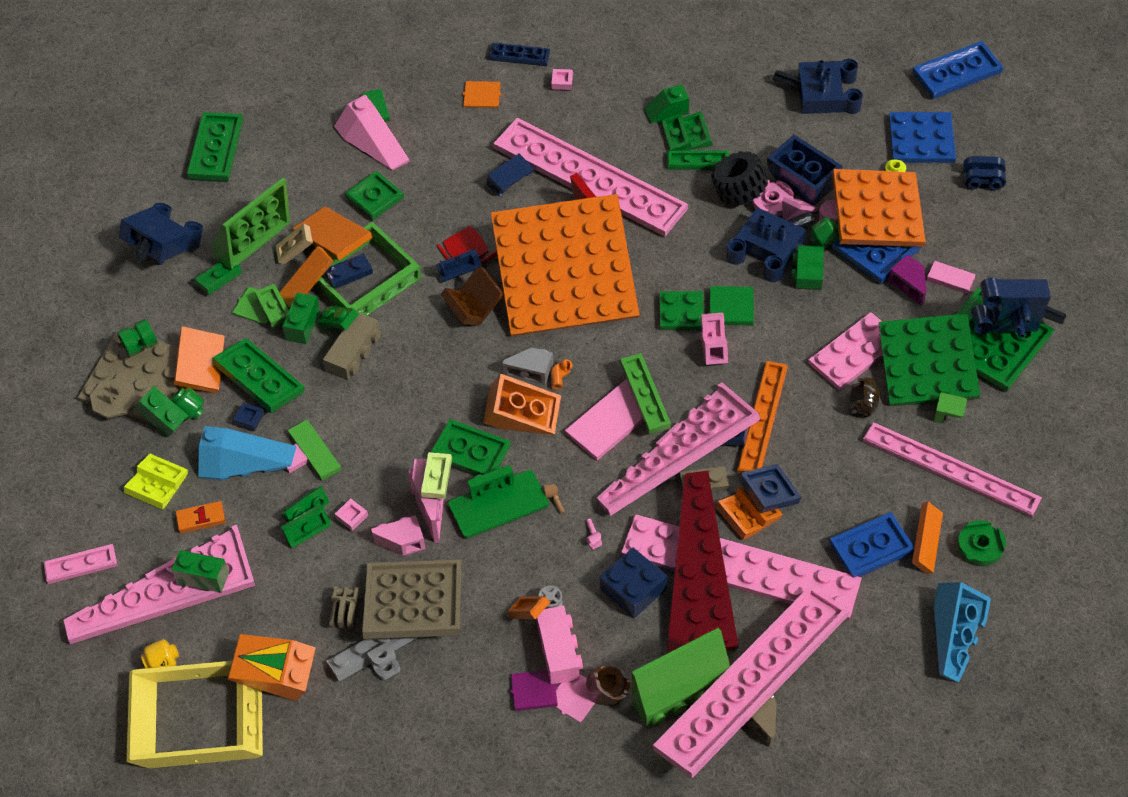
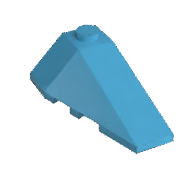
(235, 453)
(957, 617)

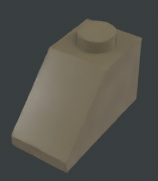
(764, 721)

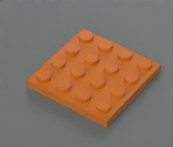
(878, 208)

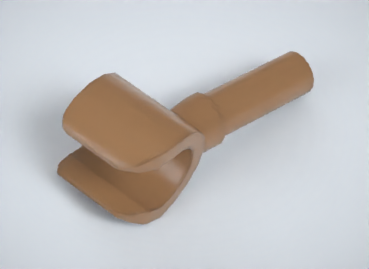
(551, 491)

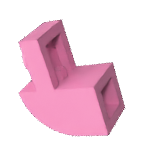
(714, 339)

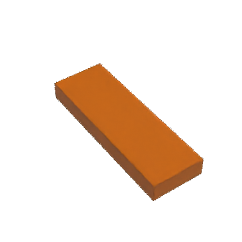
(306, 275)
(927, 538)

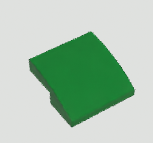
(687, 132)

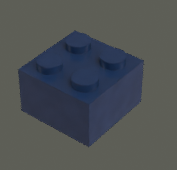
(633, 582)

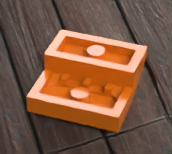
(744, 515)

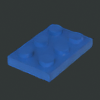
(872, 545)

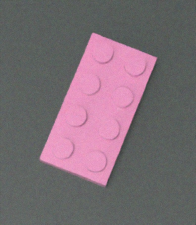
(850, 353)

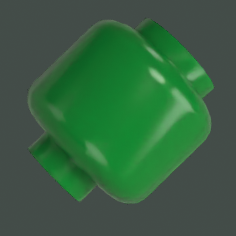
(824, 232)
(189, 402)

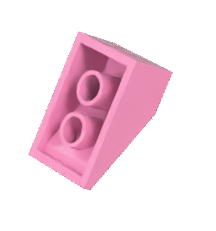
(429, 507)

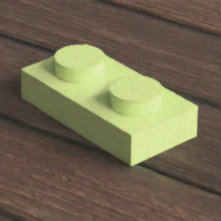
(436, 475)

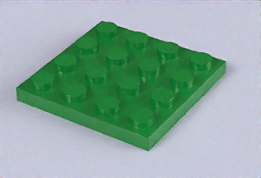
(1003, 355)
(928, 359)

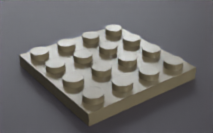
(144, 370)
(413, 599)

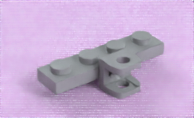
(377, 652)

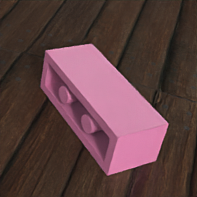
(559, 645)

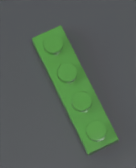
(645, 393)

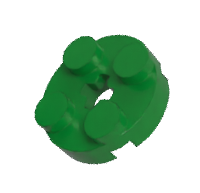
(980, 555)

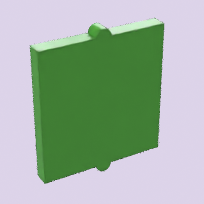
(249, 307)

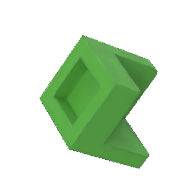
(950, 406)

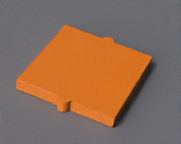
(482, 94)

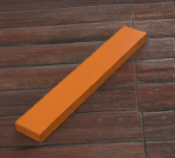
(766, 405)

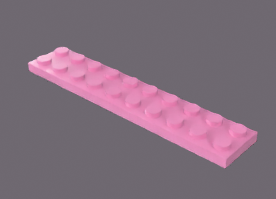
(561, 160)
(747, 566)
(750, 681)

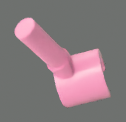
(594, 539)

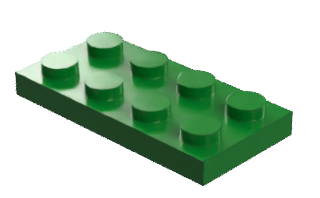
(215, 146)
(258, 375)

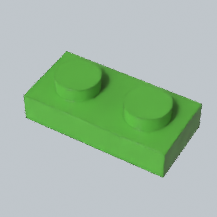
(272, 304)

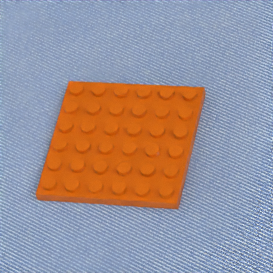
(564, 265)

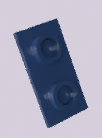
(459, 265)

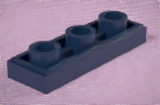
(519, 54)

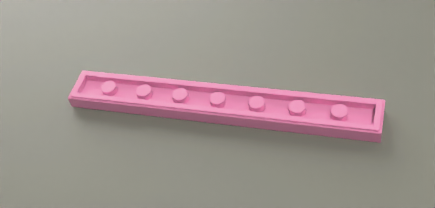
(952, 469)

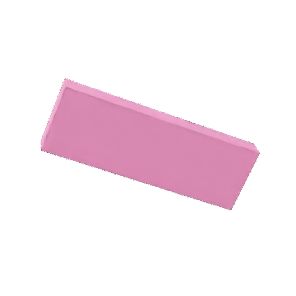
(80, 563)

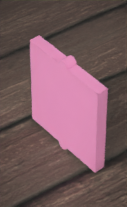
(574, 698)

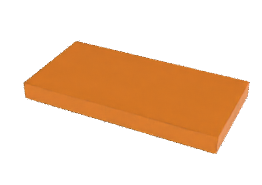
(335, 233)

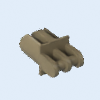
(344, 604)

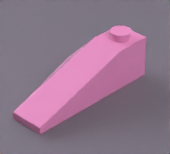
(367, 131)

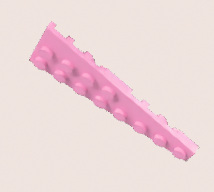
(704, 430)
(160, 593)

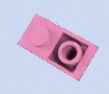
(400, 536)

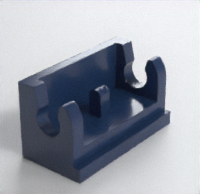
(509, 174)

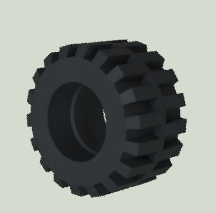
(739, 178)

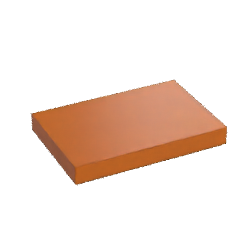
(194, 360)

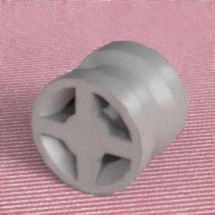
(552, 594)

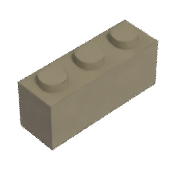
(352, 347)

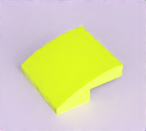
(155, 481)

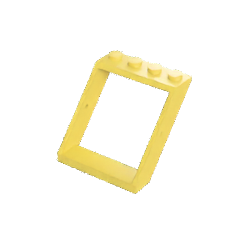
(142, 718)

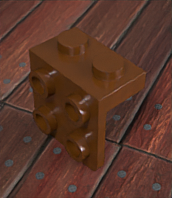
(474, 299)

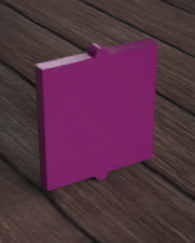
(533, 690)

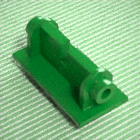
(307, 502)

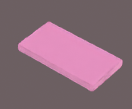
(606, 422)

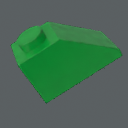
(668, 103)

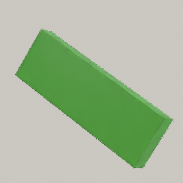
(315, 450)

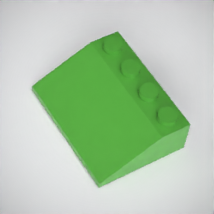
(252, 226)
(678, 678)

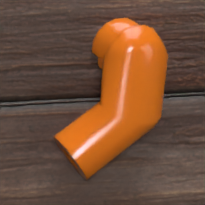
(558, 372)

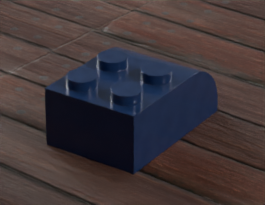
(803, 169)

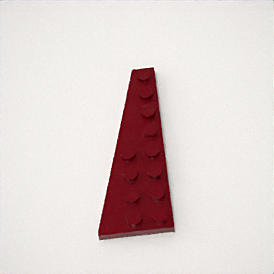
(700, 581)

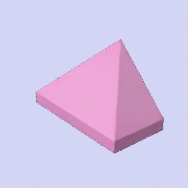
(796, 207)

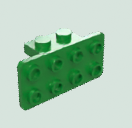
(497, 500)

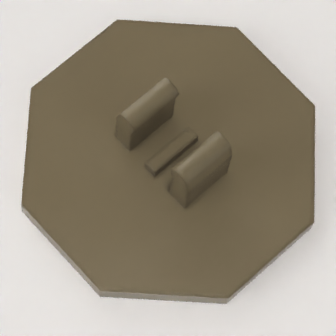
(113, 398)

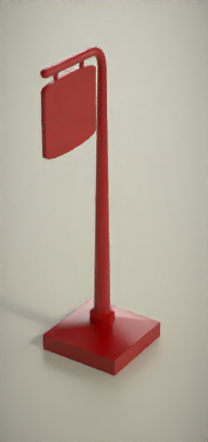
(470, 239)

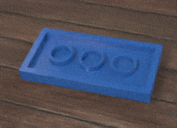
(957, 69)

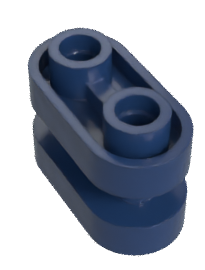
(984, 172)

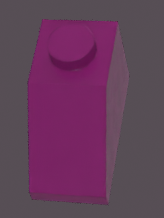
(910, 278)

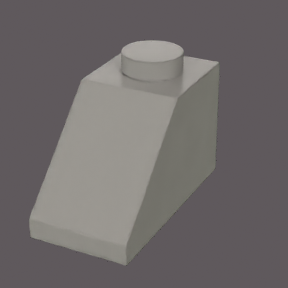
(530, 365)

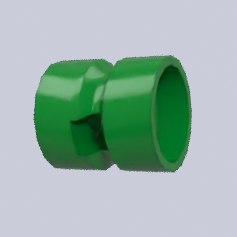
(138, 337)

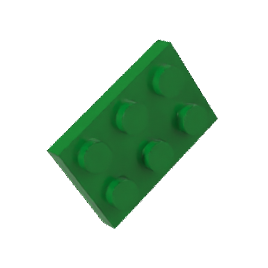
(471, 448)

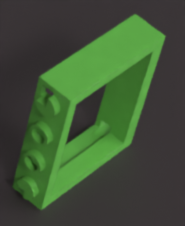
(388, 289)

